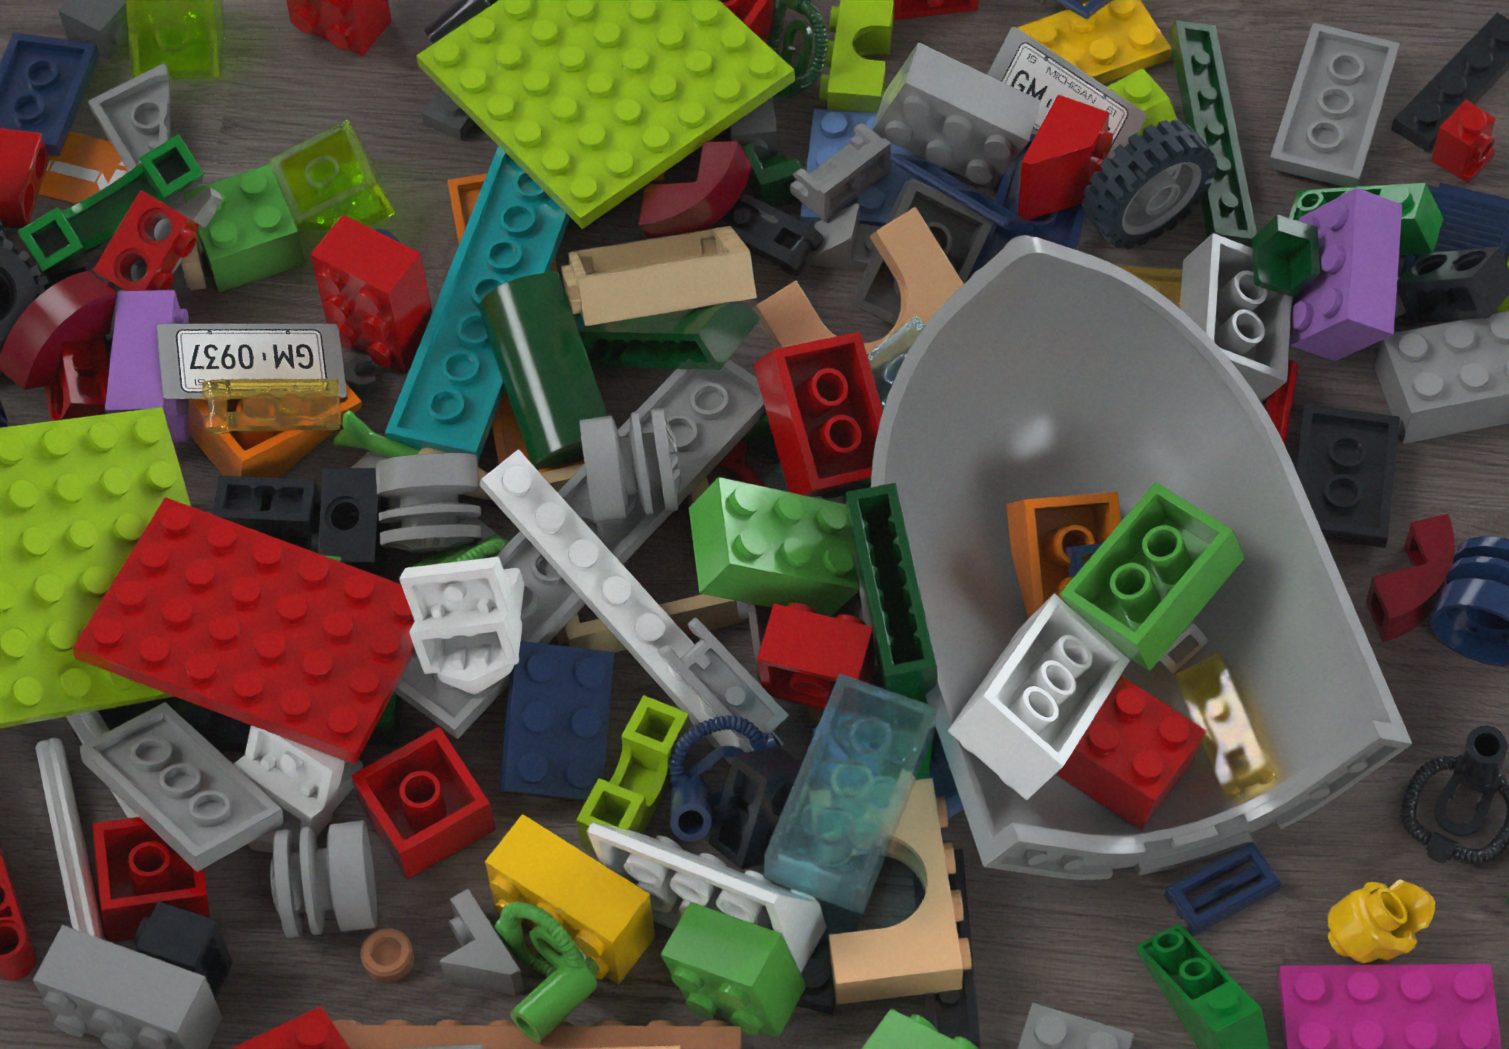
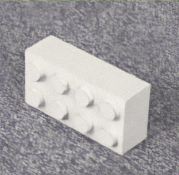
(1039, 697)

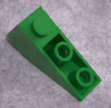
(1419, 219)
(1202, 993)

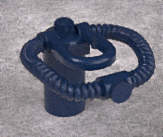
(691, 797)

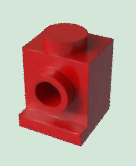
(1465, 142)

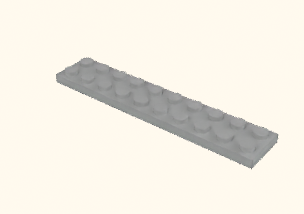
(708, 417)

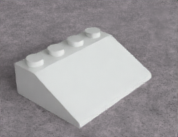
(680, 877)

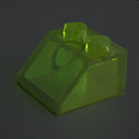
(177, 33)
(331, 179)

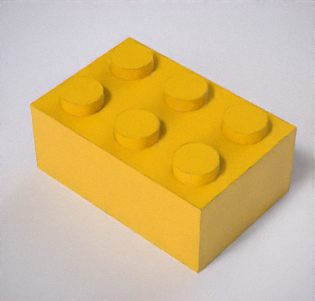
(594, 904)

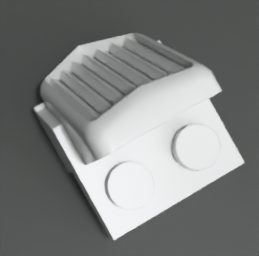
(466, 620)
(298, 779)

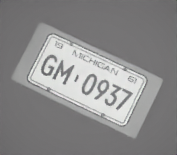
(1044, 75)
(246, 351)

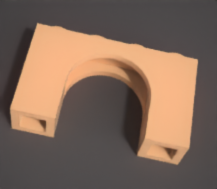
(915, 261)
(924, 949)

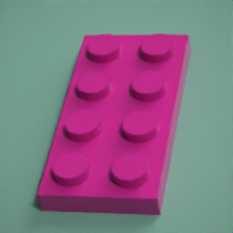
(1389, 1007)

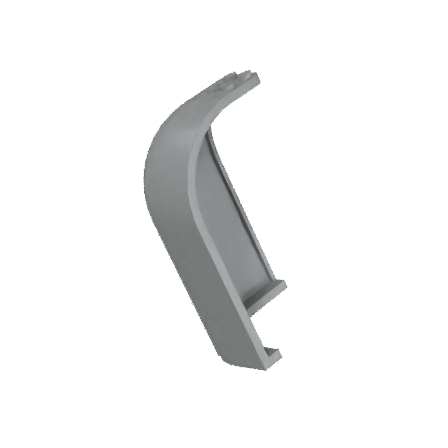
(1092, 382)

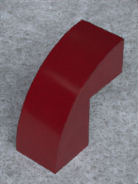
(700, 204)
(63, 313)
(1409, 595)

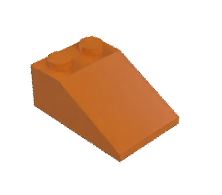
(257, 452)
(1043, 530)

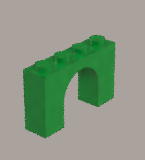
(72, 233)

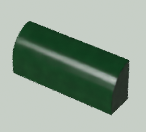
(672, 340)
(542, 366)
(891, 591)

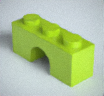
(860, 30)
(641, 774)

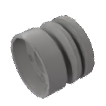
(629, 465)
(428, 501)
(324, 879)

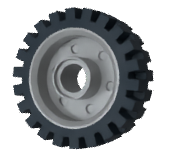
(1149, 184)

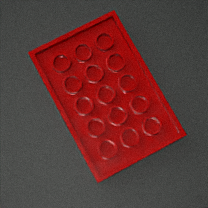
(254, 630)

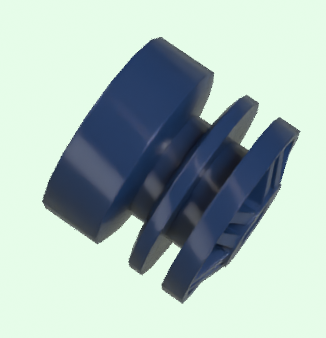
(1475, 602)

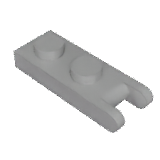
(724, 682)

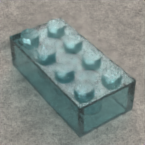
(850, 793)

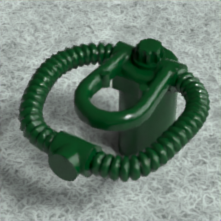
(803, 78)

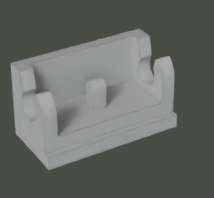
(844, 174)

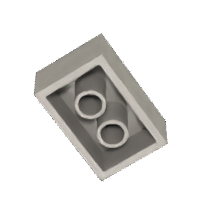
(956, 116)
(1236, 314)
(1447, 377)
(124, 995)

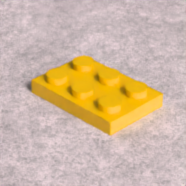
(1107, 44)

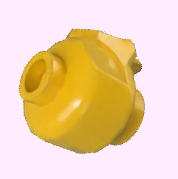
(1379, 920)

